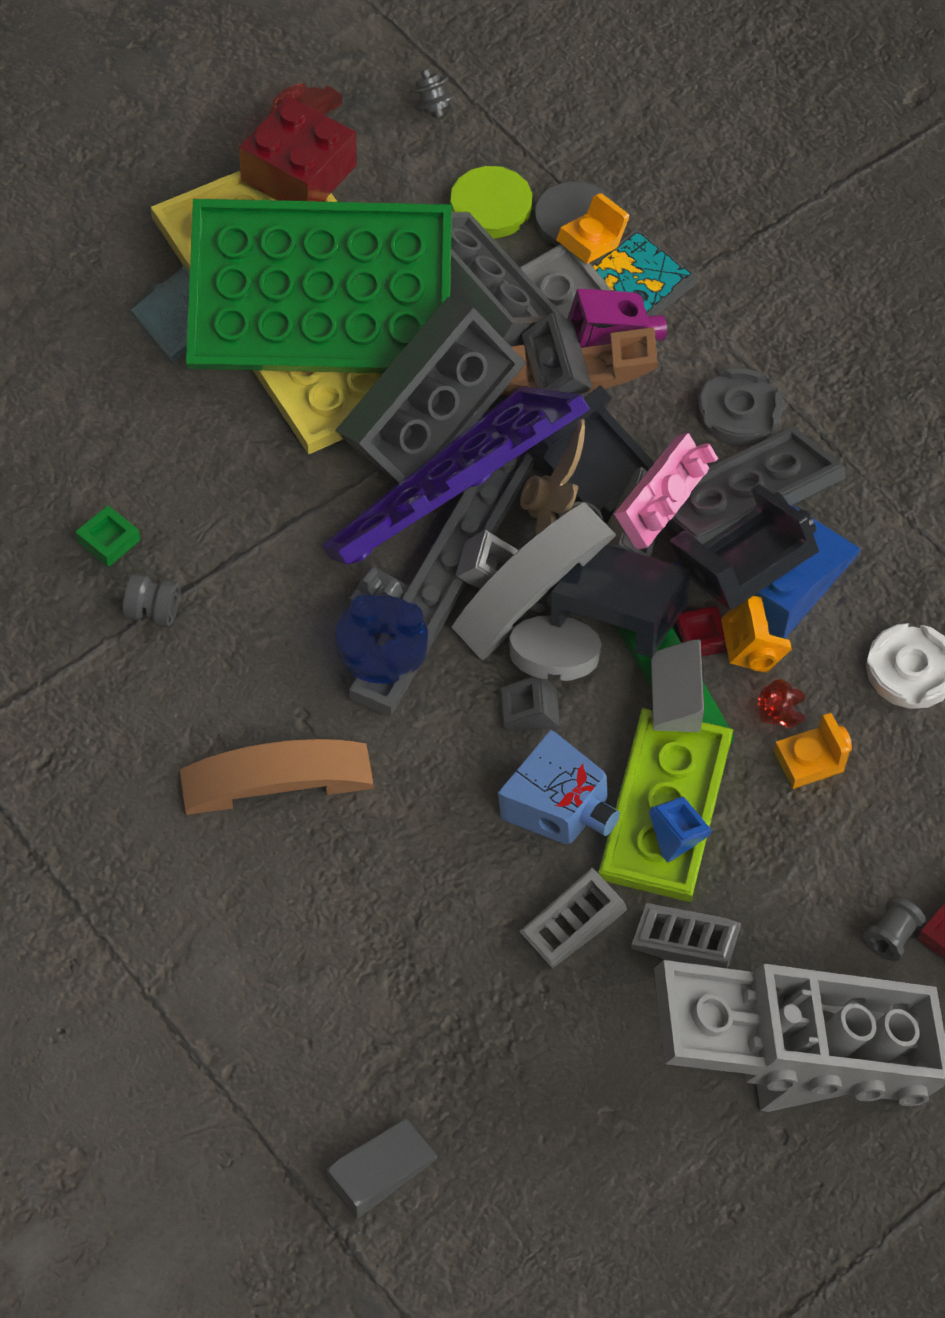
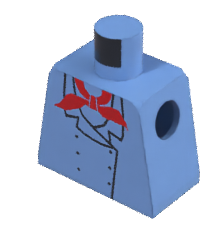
(558, 793)

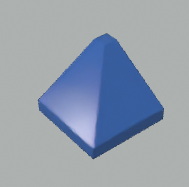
(677, 827)

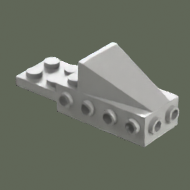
(804, 1032)

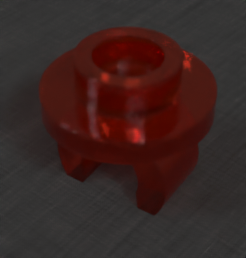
(776, 704)

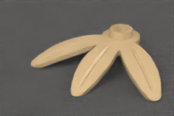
(551, 494)

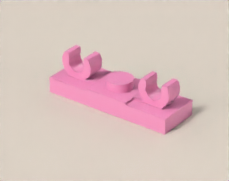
(664, 489)

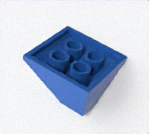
(797, 591)

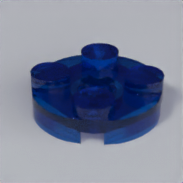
(381, 615)

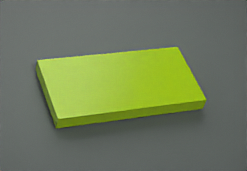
(658, 771)

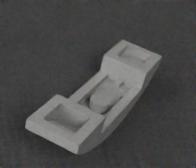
(530, 575)

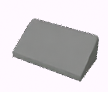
(677, 688)

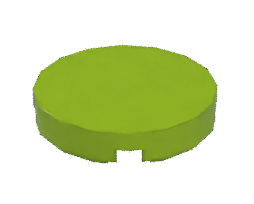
(494, 198)

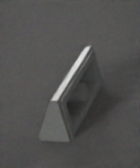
(556, 355)

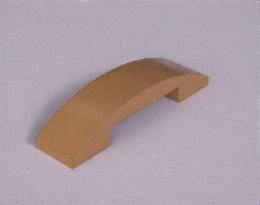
(608, 365)
(275, 769)

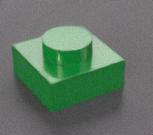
(107, 536)

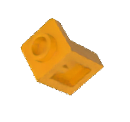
(596, 231)
(749, 637)
(814, 752)

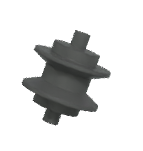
(431, 93)

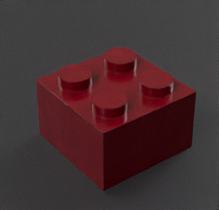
(297, 154)

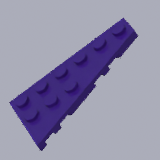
(465, 462)

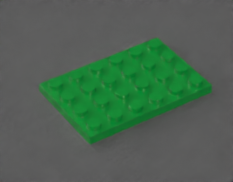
(313, 283)

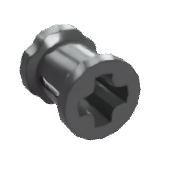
(894, 928)

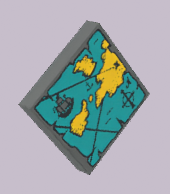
(645, 269)

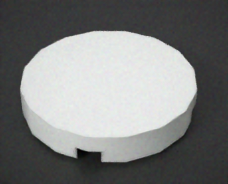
(908, 666)

